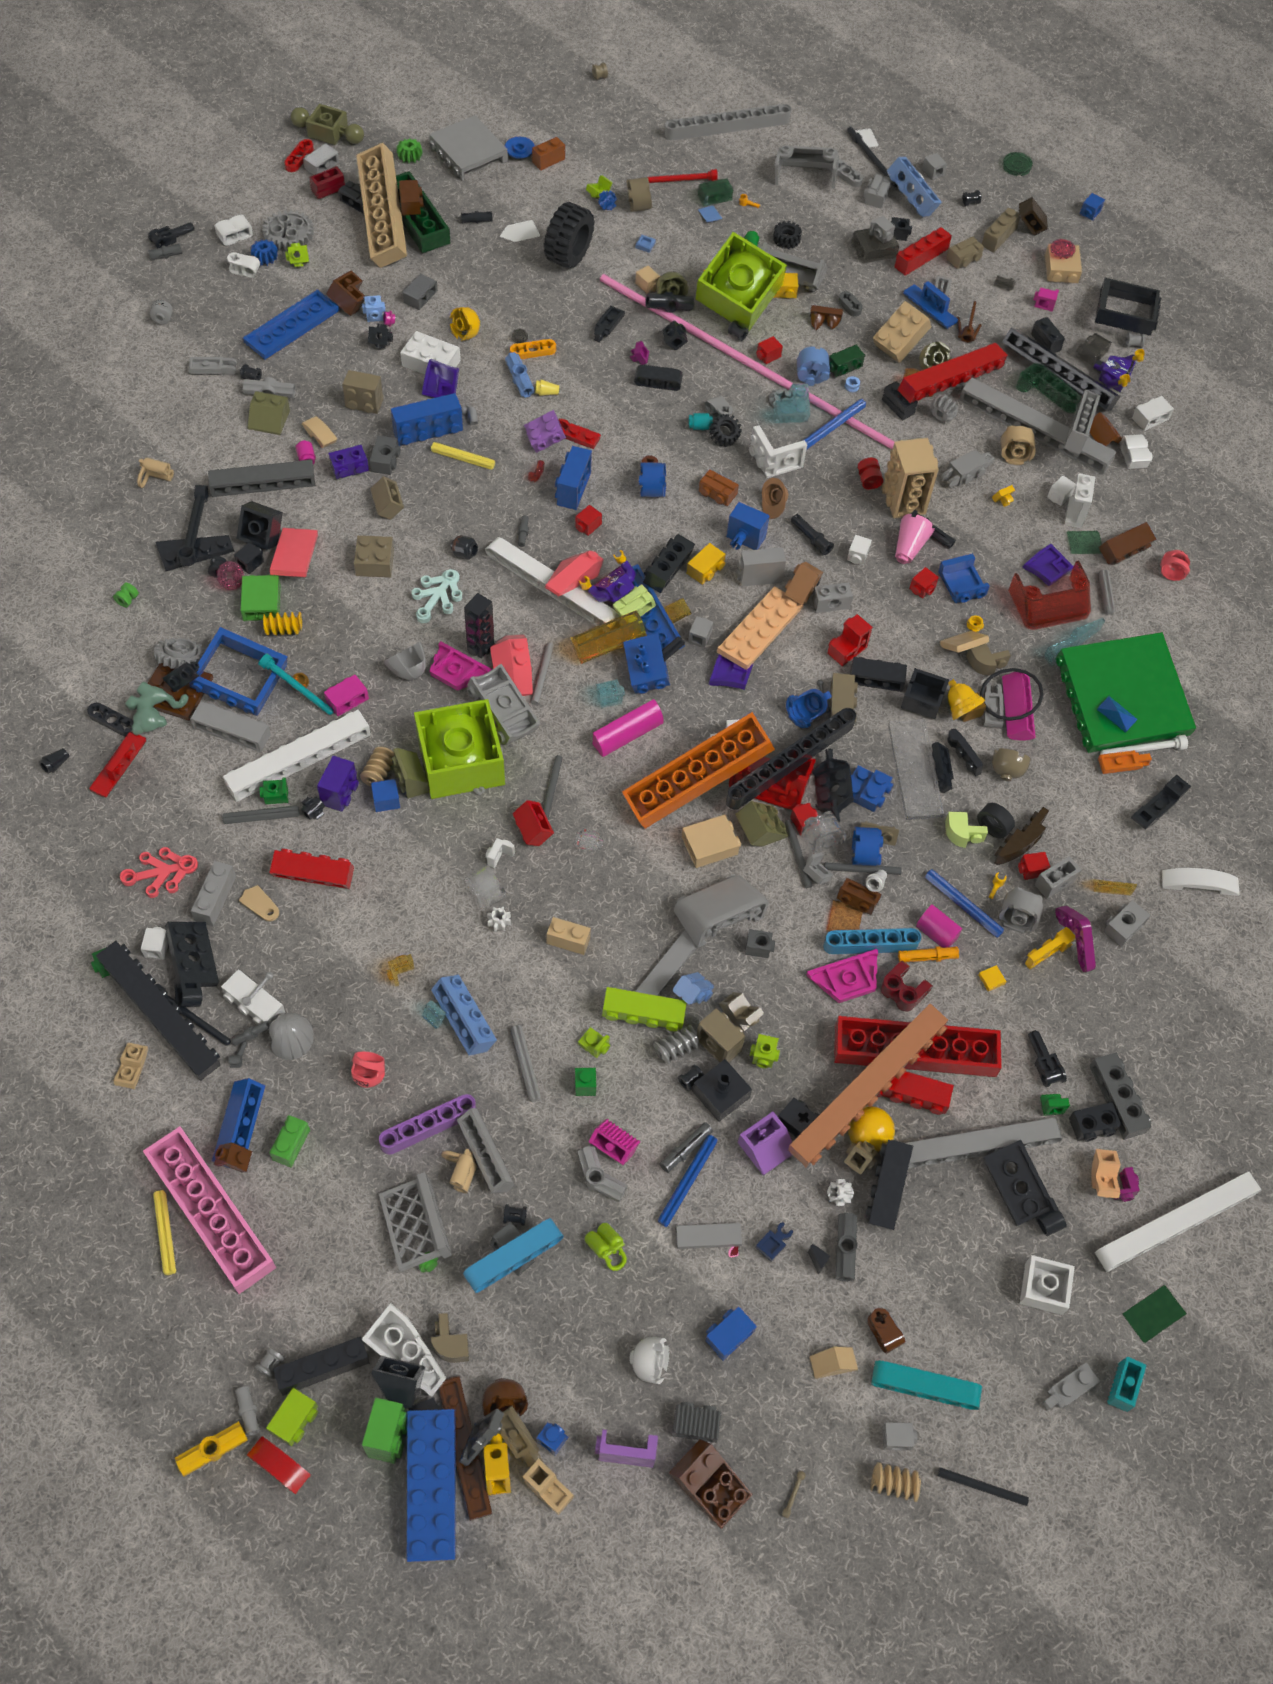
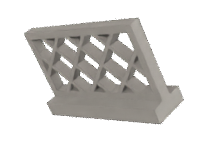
(433, 1221)

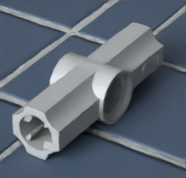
(270, 386)

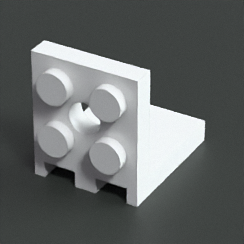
(776, 460)

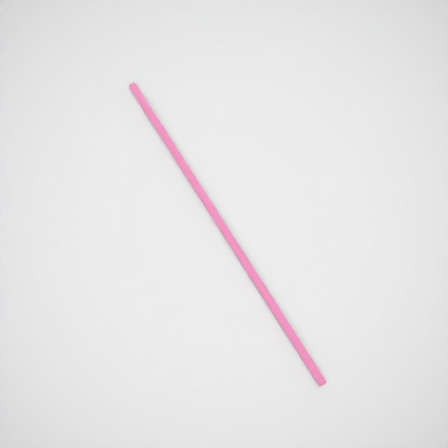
(746, 361)

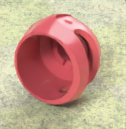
(1178, 561)
(367, 1069)

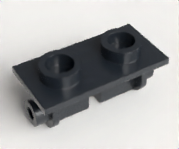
(182, 675)

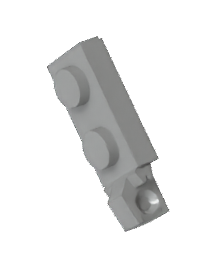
(1071, 1387)

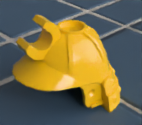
(962, 699)

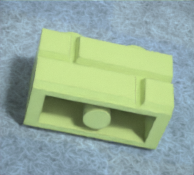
(636, 599)

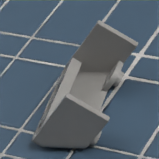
(807, 157)
(809, 272)

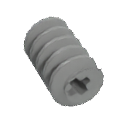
(676, 1044)

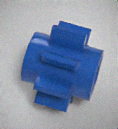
(607, 200)

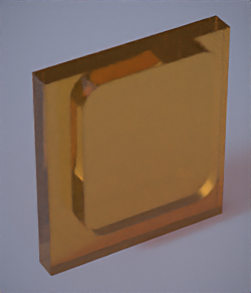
(844, 917)

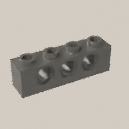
(1112, 1064)

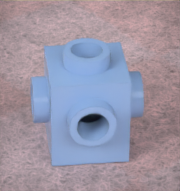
(373, 308)

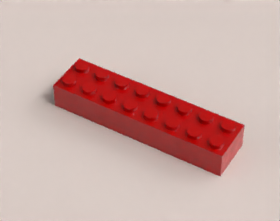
(955, 1051)

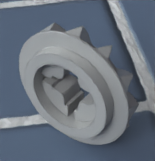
(776, 395)

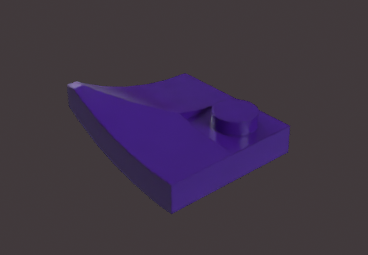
(440, 379)
(1048, 565)
(729, 674)

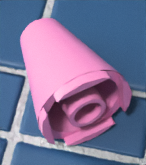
(912, 537)

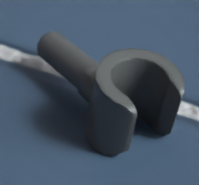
(236, 1061)

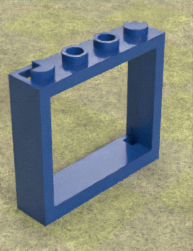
(248, 648)

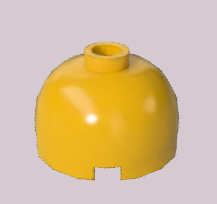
(464, 319)

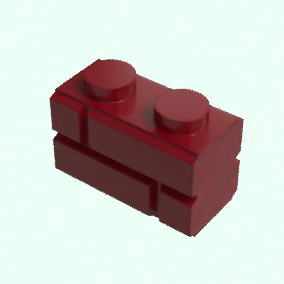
(327, 182)

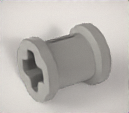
(1135, 340)
(269, 1362)

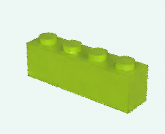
(644, 1009)

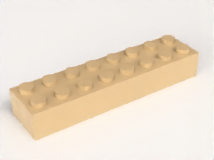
(381, 205)

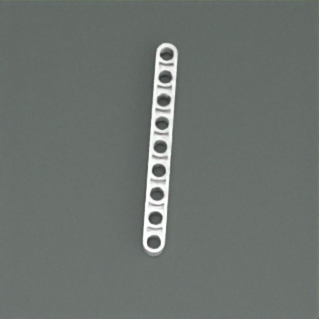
(539, 575)
(1177, 1221)

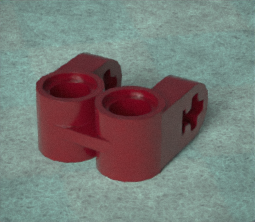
(915, 994)

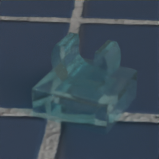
(434, 1014)

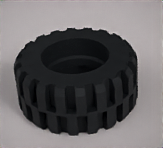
(569, 235)

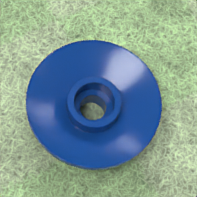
(519, 147)

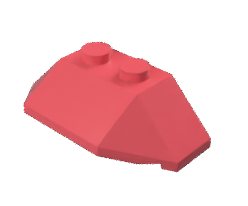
(514, 656)

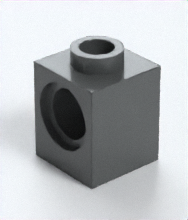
(754, 949)

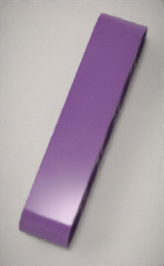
(421, 1132)

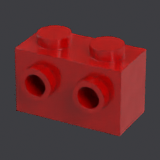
(533, 823)

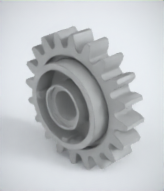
(177, 652)

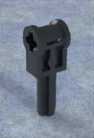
(167, 236)
(1047, 1064)

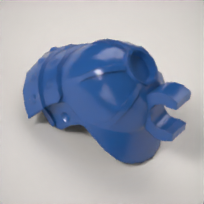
(807, 707)

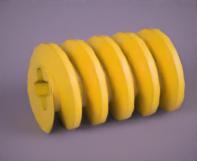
(282, 623)

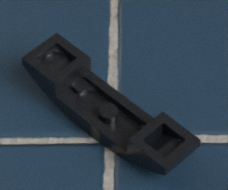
(1161, 803)

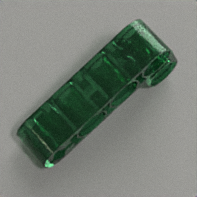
(1049, 385)

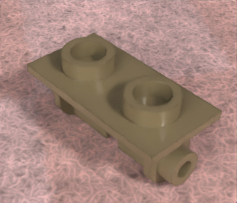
(889, 833)

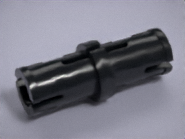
(476, 217)

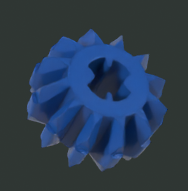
(264, 251)

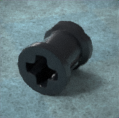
(976, 198)
(738, 331)
(246, 370)
(688, 1079)
(516, 1211)

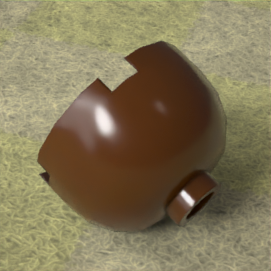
(504, 1394)

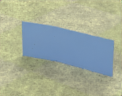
(710, 213)

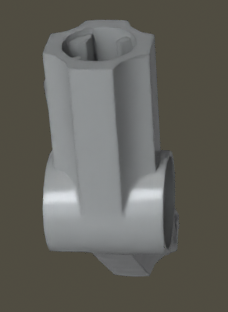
(591, 1167)

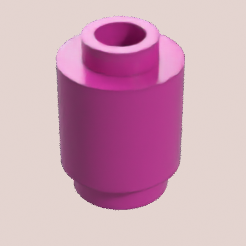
(305, 451)

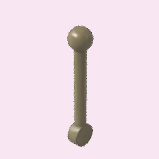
(787, 1511)

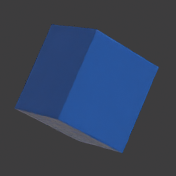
(385, 795)

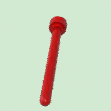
(711, 175)

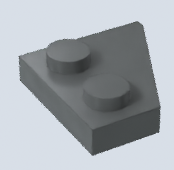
(481, 1434)

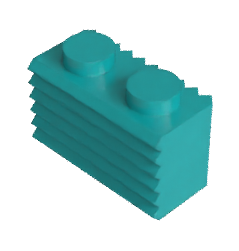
(1126, 1384)

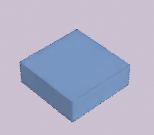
(645, 243)

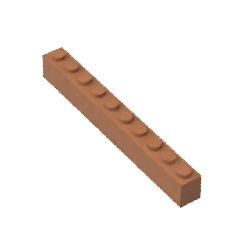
(867, 1086)

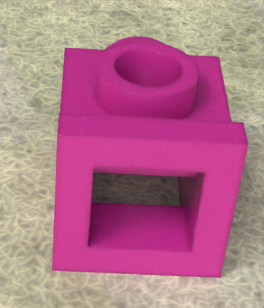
(1045, 298)

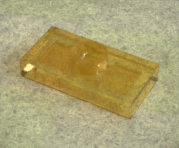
(677, 610)

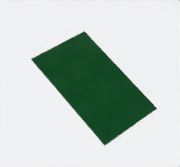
(1154, 1314)

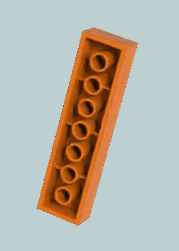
(698, 770)

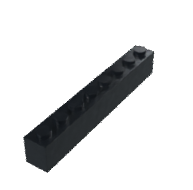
(1061, 368)
(158, 1010)

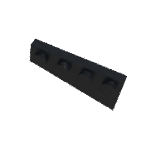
(204, 547)

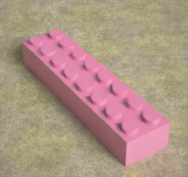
(209, 1210)

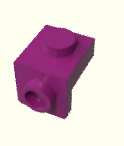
(1130, 1184)

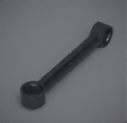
(201, 496)

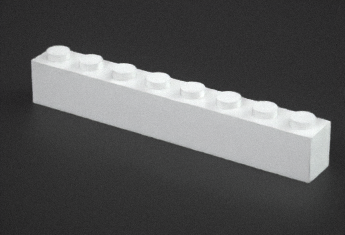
(297, 755)

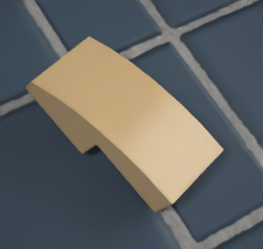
(319, 430)
(131, 1065)

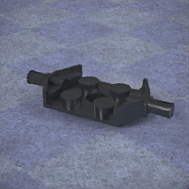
(827, 775)

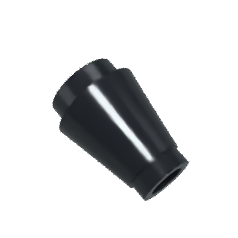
(53, 761)

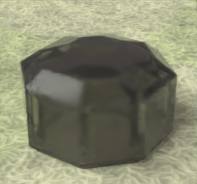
(519, 336)

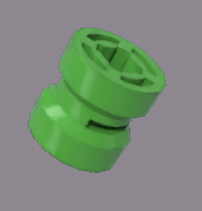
(125, 595)

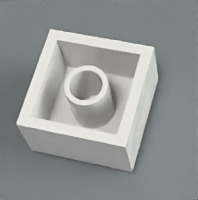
(1047, 1285)

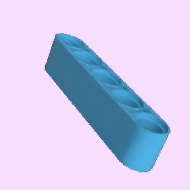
(880, 936)
(513, 1255)

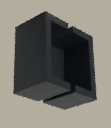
(924, 693)

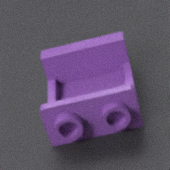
(625, 1454)

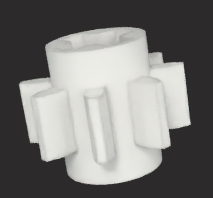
(499, 913)
(840, 1192)

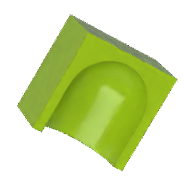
(740, 281)
(459, 748)

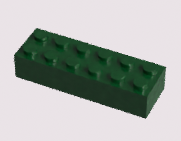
(427, 228)

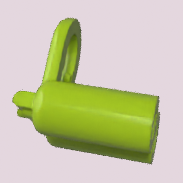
(606, 1242)

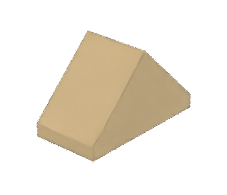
(833, 1362)

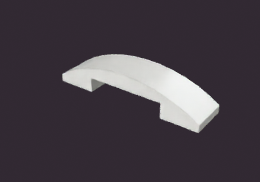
(1200, 879)

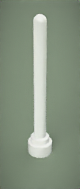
(1179, 742)

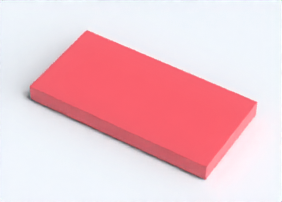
(294, 552)

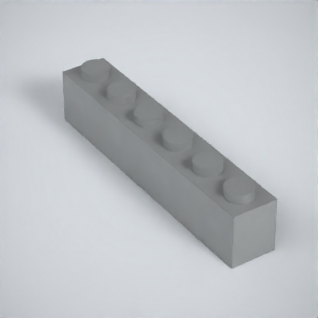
(1082, 422)

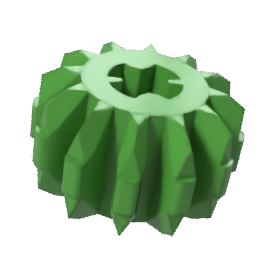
(409, 150)

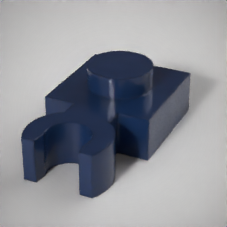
(772, 1243)

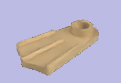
(259, 903)

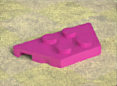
(455, 667)
(847, 977)

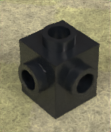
(374, 335)
(675, 335)

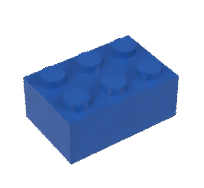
(573, 477)

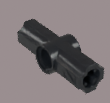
(669, 302)

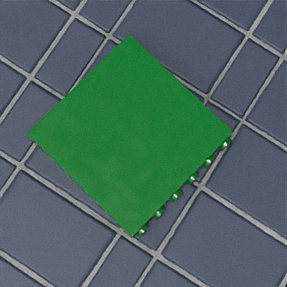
(1135, 675)

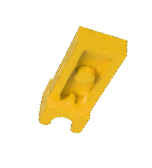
(1062, 941)

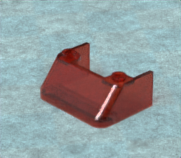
(1053, 608)

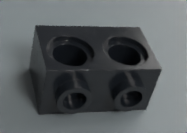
(1092, 1117)

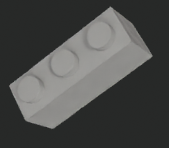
(213, 893)

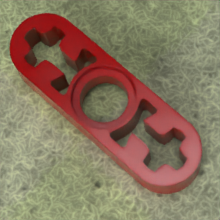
(292, 162)

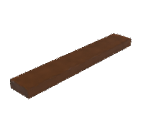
(471, 1475)

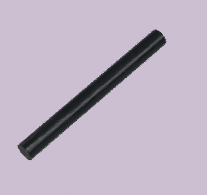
(983, 1486)

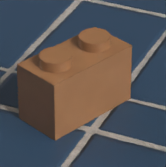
(803, 582)

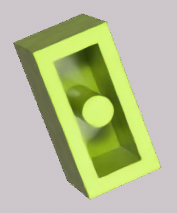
(293, 1417)

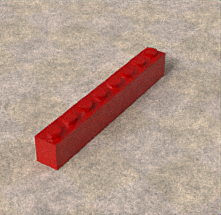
(952, 372)

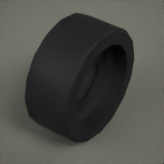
(997, 819)

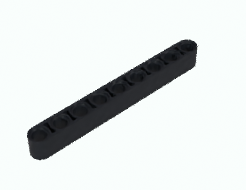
(786, 764)

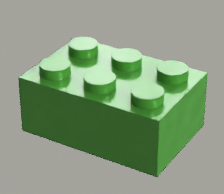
(385, 1431)

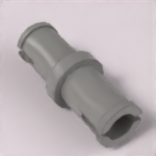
(247, 1411)

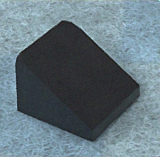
(818, 1257)

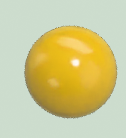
(873, 1127)

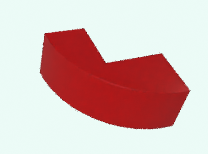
(278, 1465)

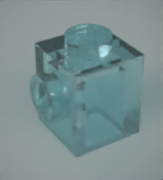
(609, 693)

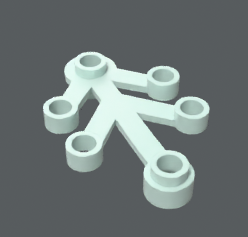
(437, 592)

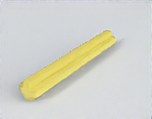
(463, 455)
(164, 1232)

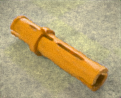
(929, 954)

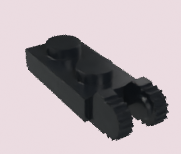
(965, 751)

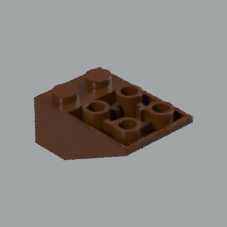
(710, 1483)

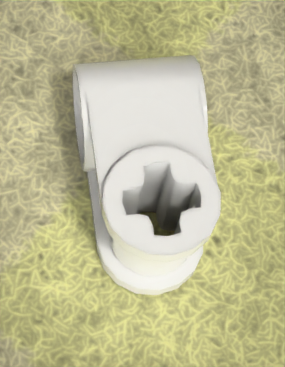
(243, 265)

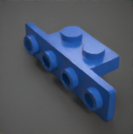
(932, 302)

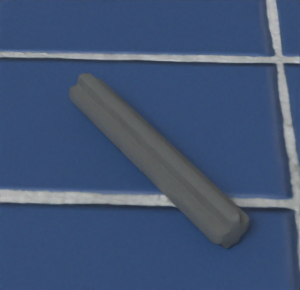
(260, 814)

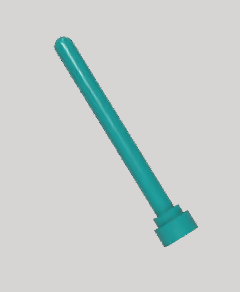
(268, 663)

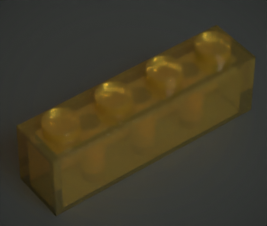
(608, 636)

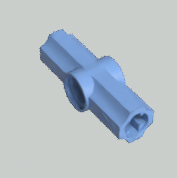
(519, 374)

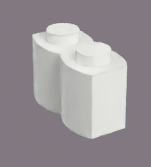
(233, 229)
(1135, 451)

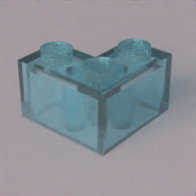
(796, 408)

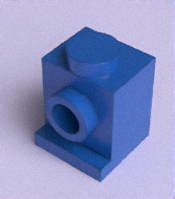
(552, 1438)

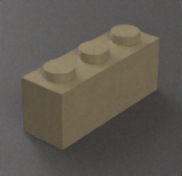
(1001, 229)
(842, 692)

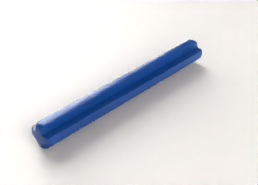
(835, 422)
(963, 902)
(687, 1180)

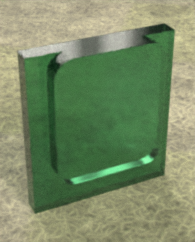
(1084, 542)

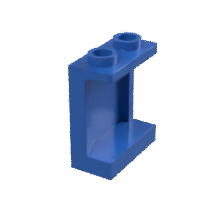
(962, 579)

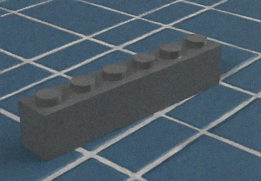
(261, 478)

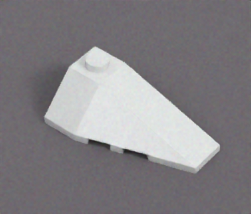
(397, 1338)

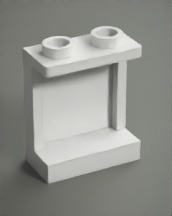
(1079, 504)

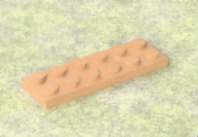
(759, 628)

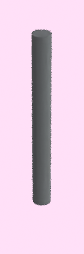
(552, 785)
(798, 852)
(860, 868)

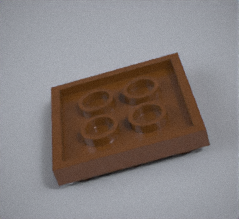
(194, 697)

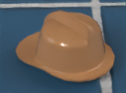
(774, 497)

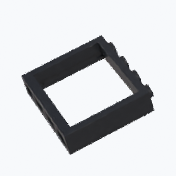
(1132, 293)

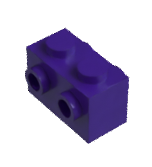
(351, 461)

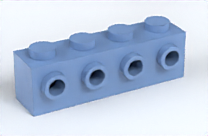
(463, 1015)

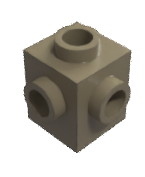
(861, 1156)

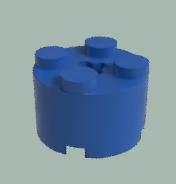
(652, 479)
(866, 846)

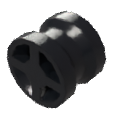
(214, 565)

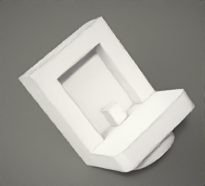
(494, 853)

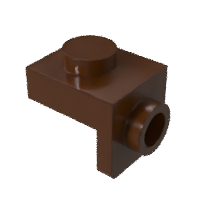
(233, 1157)

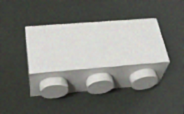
(262, 1006)

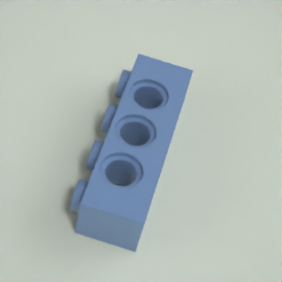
(921, 188)

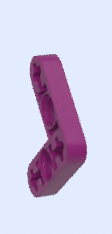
(1083, 934)

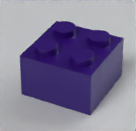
(338, 783)

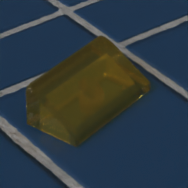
(1114, 887)

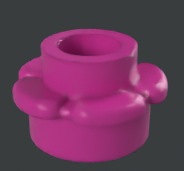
(389, 318)

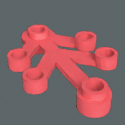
(162, 871)

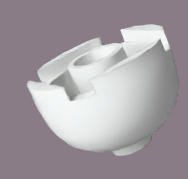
(649, 1359)

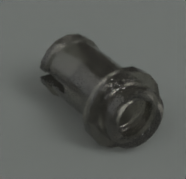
(1004, 282)

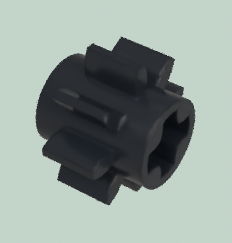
(312, 808)

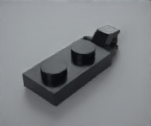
(608, 322)
(942, 766)

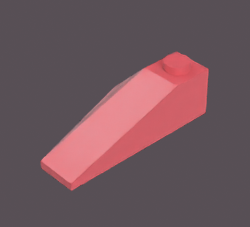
(572, 570)

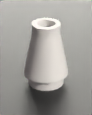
(876, 881)

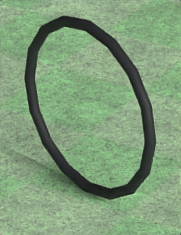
(1020, 671)

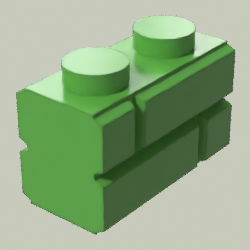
(289, 1141)

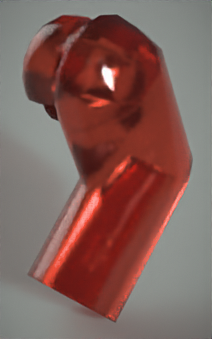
(535, 476)

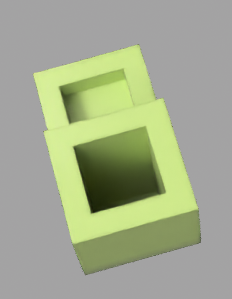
(959, 831)

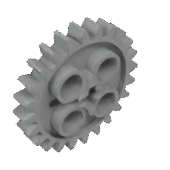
(288, 229)

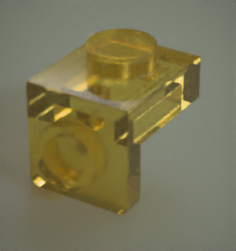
(399, 965)

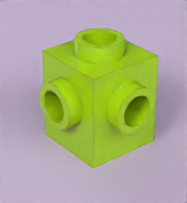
(303, 258)
(765, 1051)

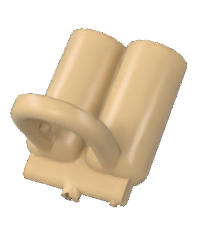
(155, 469)
(463, 1171)

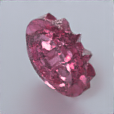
(1062, 244)
(237, 574)

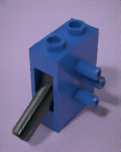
(648, 661)

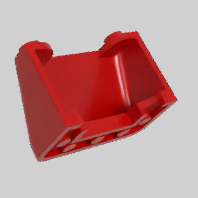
(787, 791)

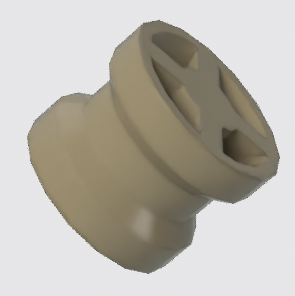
(600, 71)

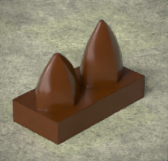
(819, 313)

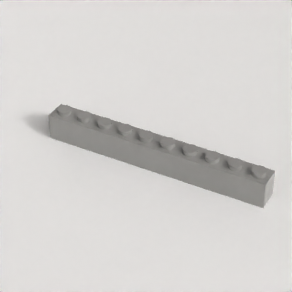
(1044, 428)

